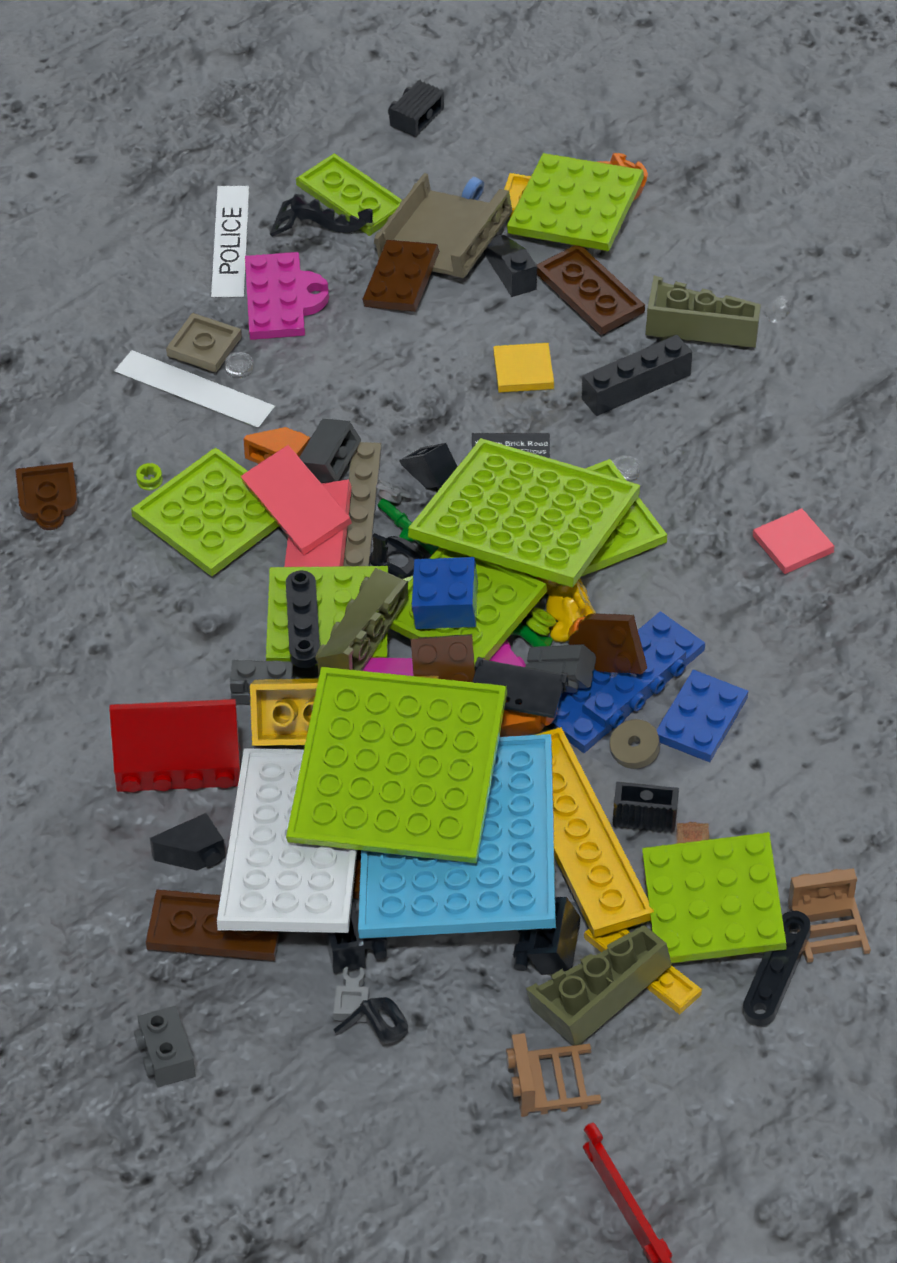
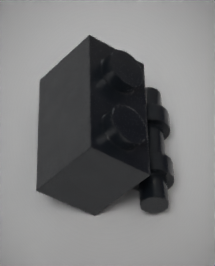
(550, 947)
(349, 949)

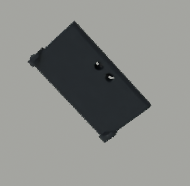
(534, 688)

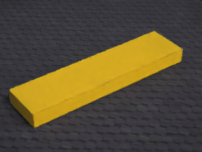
(670, 986)

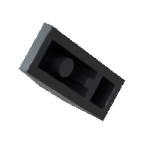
(512, 265)

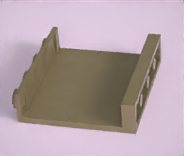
(453, 222)

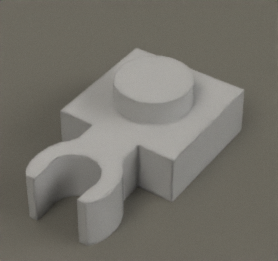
(350, 996)

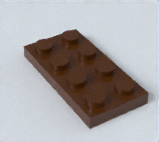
(590, 289)
(189, 925)

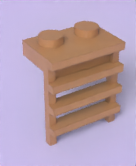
(828, 897)
(528, 1077)

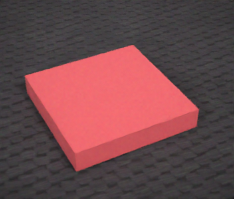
(793, 541)

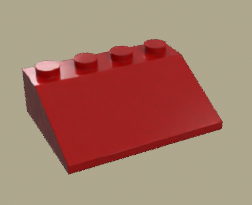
(175, 745)

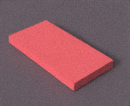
(296, 499)
(332, 550)

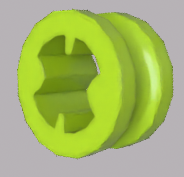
(149, 469)
(540, 621)

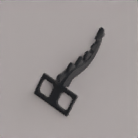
(323, 217)

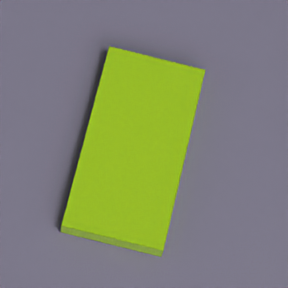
(348, 191)

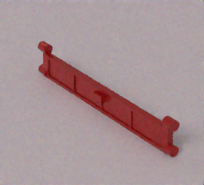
(654, 1248)

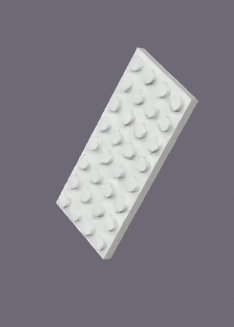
(275, 881)

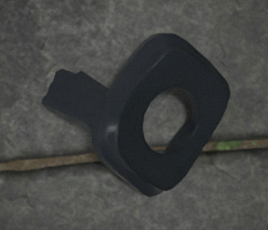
(385, 546)
(385, 1032)

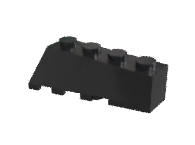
(637, 374)

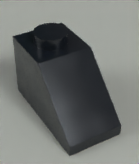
(430, 465)
(190, 844)

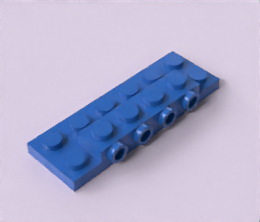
(614, 696)

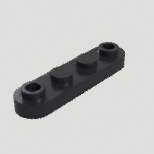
(302, 618)
(776, 971)

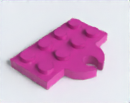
(281, 295)

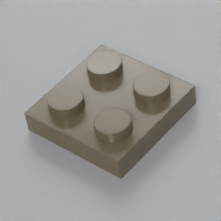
(204, 342)

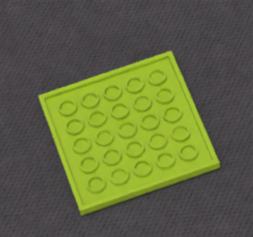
(525, 512)
(397, 764)

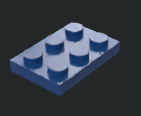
(701, 715)

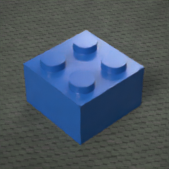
(445, 593)

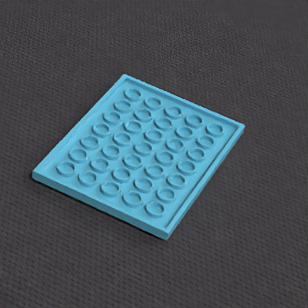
(514, 869)

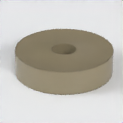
(636, 756)

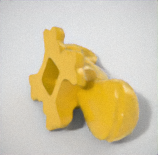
(566, 606)

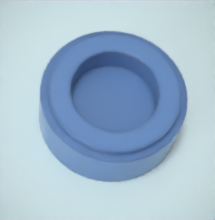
(473, 189)

